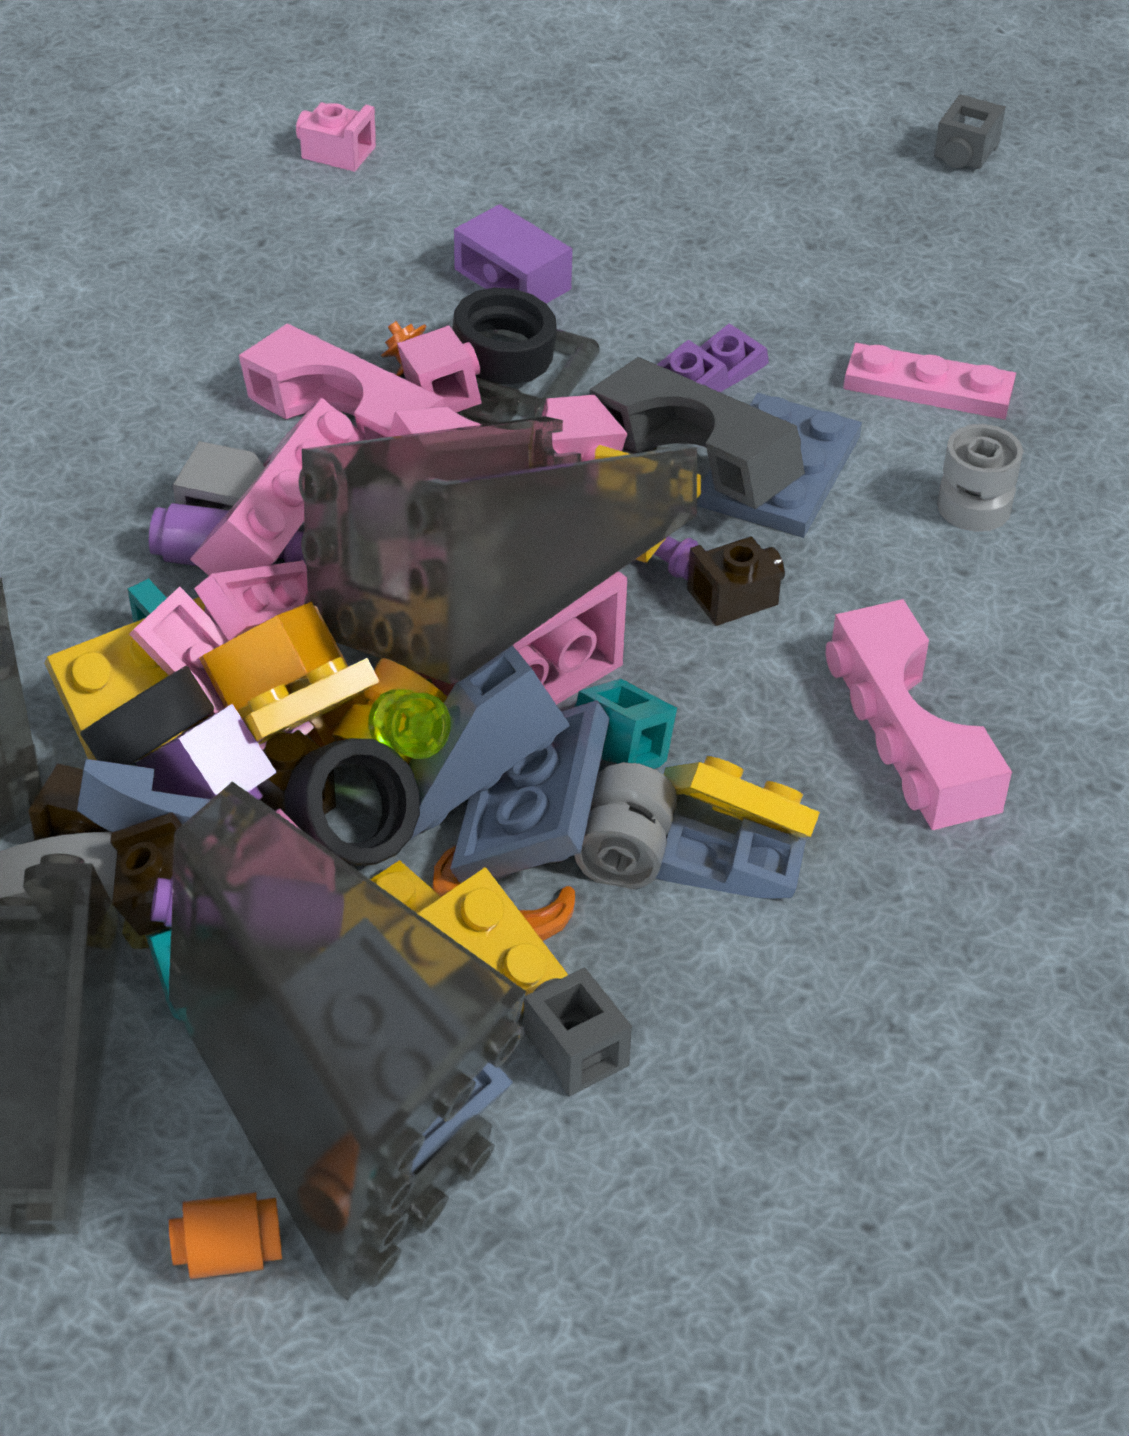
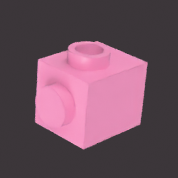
(442, 366)

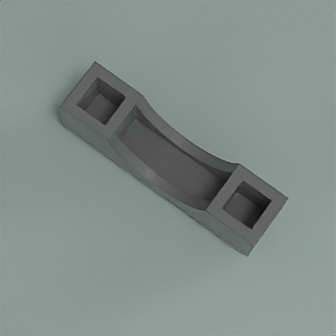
(747, 448)

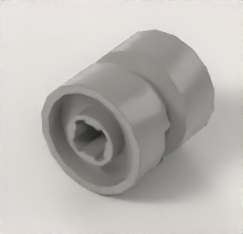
(979, 477)
(627, 826)

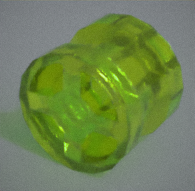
(425, 724)

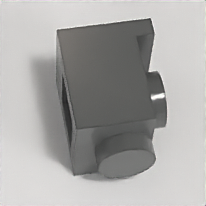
(966, 144)
(577, 1030)

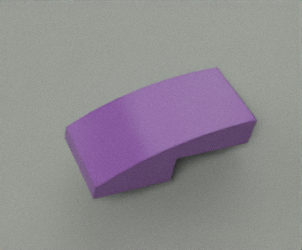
(720, 360)

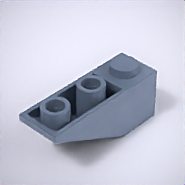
(495, 723)

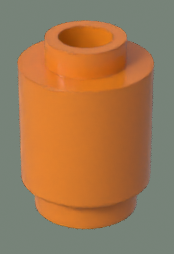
(226, 1235)

